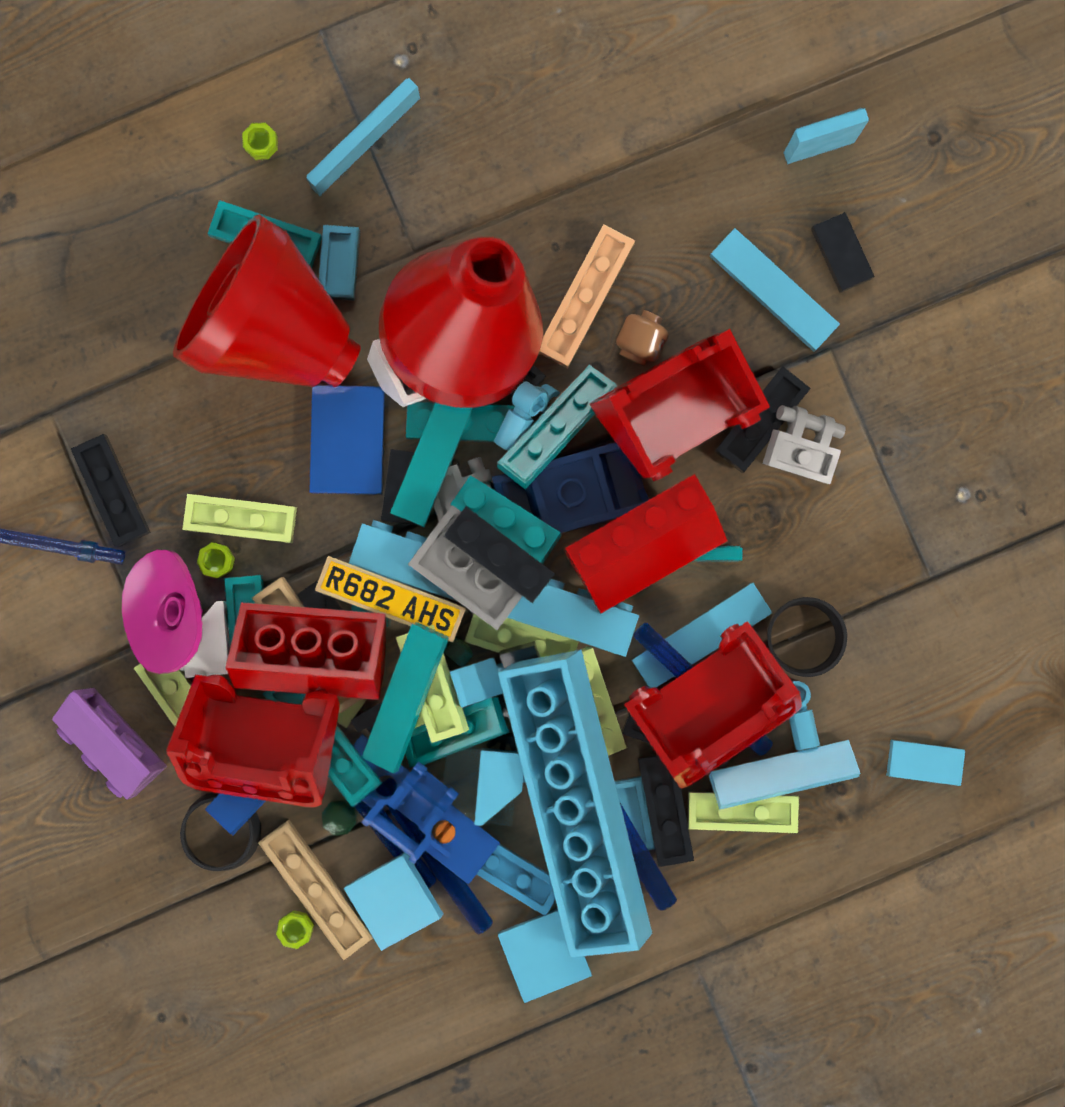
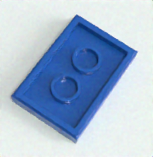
(347, 440)

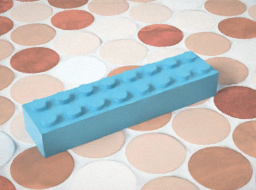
(576, 804)

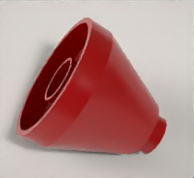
(266, 316)
(462, 323)

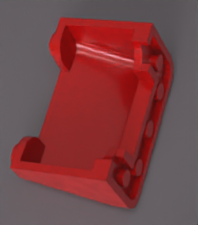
(681, 404)
(716, 706)
(254, 743)

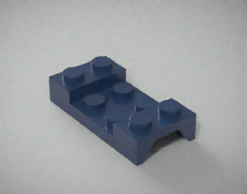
(579, 489)

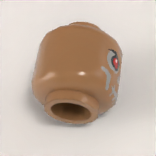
(642, 337)

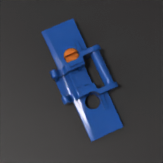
(428, 803)

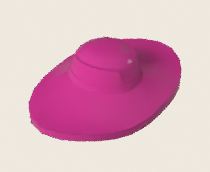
(162, 612)

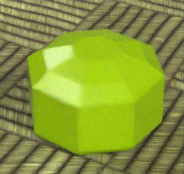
(260, 141)
(215, 560)
(295, 929)

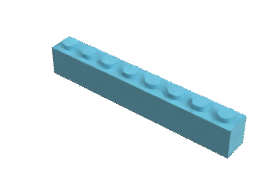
(553, 610)

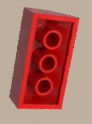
(647, 543)
(308, 650)

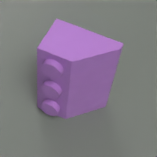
(107, 742)

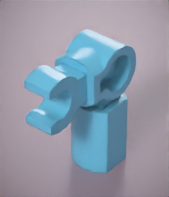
(528, 402)
(803, 722)

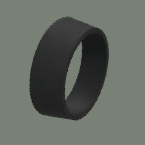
(840, 637)
(255, 835)

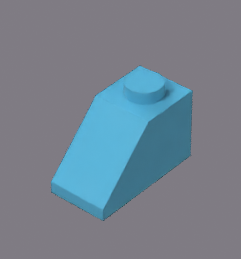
(477, 681)
(498, 782)

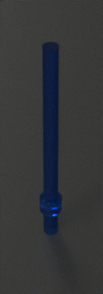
(84, 551)

